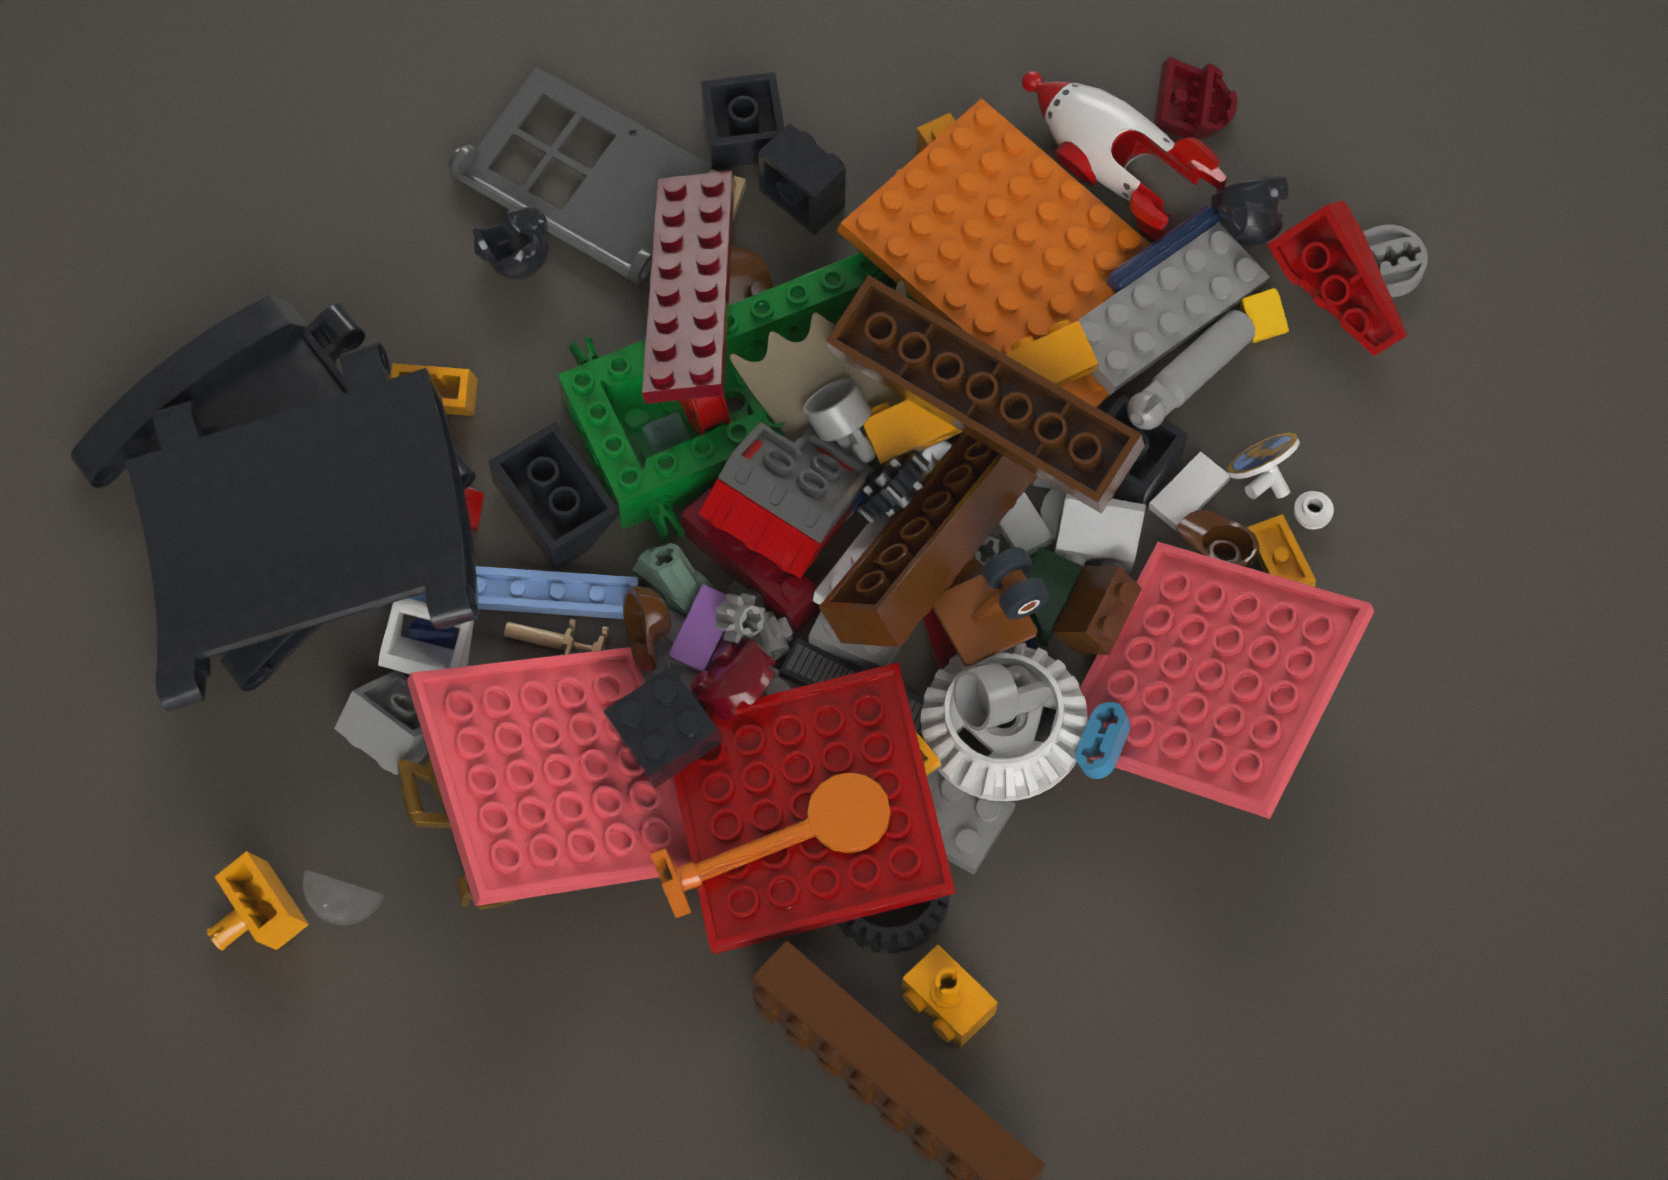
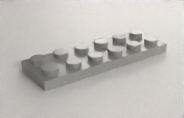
(1169, 305)

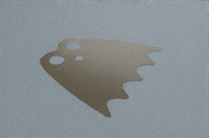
(798, 370)

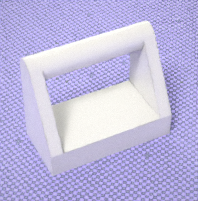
(417, 656)

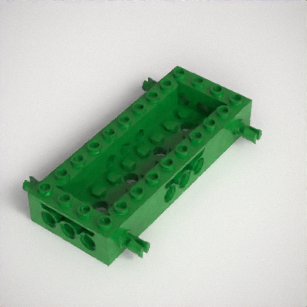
(609, 407)

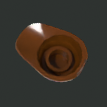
(1219, 537)
(646, 622)

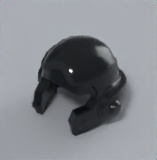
(1250, 209)
(516, 246)

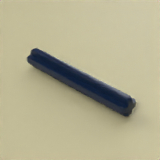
(1162, 248)

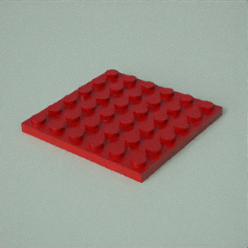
(764, 783)

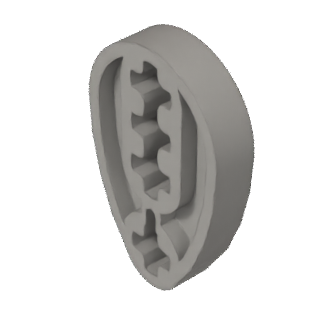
(1392, 241)

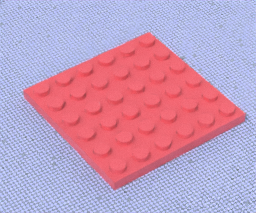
(1224, 675)
(540, 778)

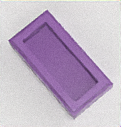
(698, 636)

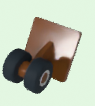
(992, 608)

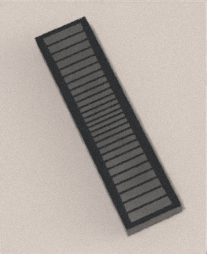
(811, 665)

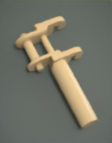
(554, 639)

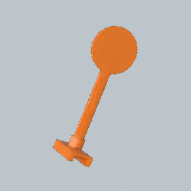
(843, 814)

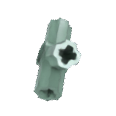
(670, 575)

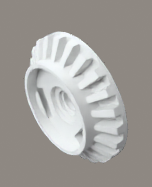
(1017, 763)

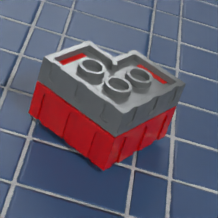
(786, 495)

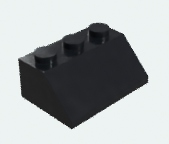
(553, 494)

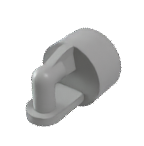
(838, 415)
(990, 697)

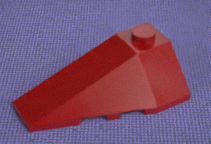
(1337, 269)

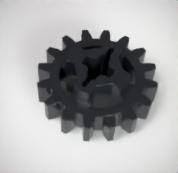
(892, 486)

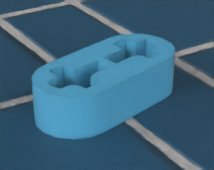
(1108, 742)

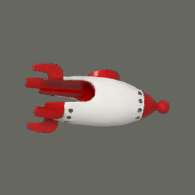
(1105, 134)

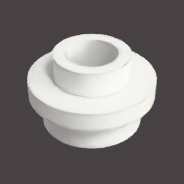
(1311, 519)

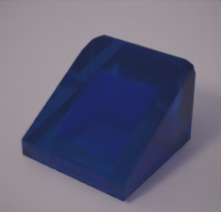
(424, 631)

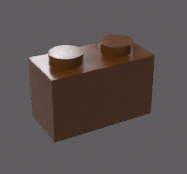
(1097, 610)

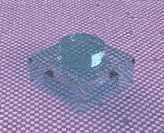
(665, 432)

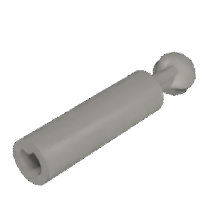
(1191, 369)

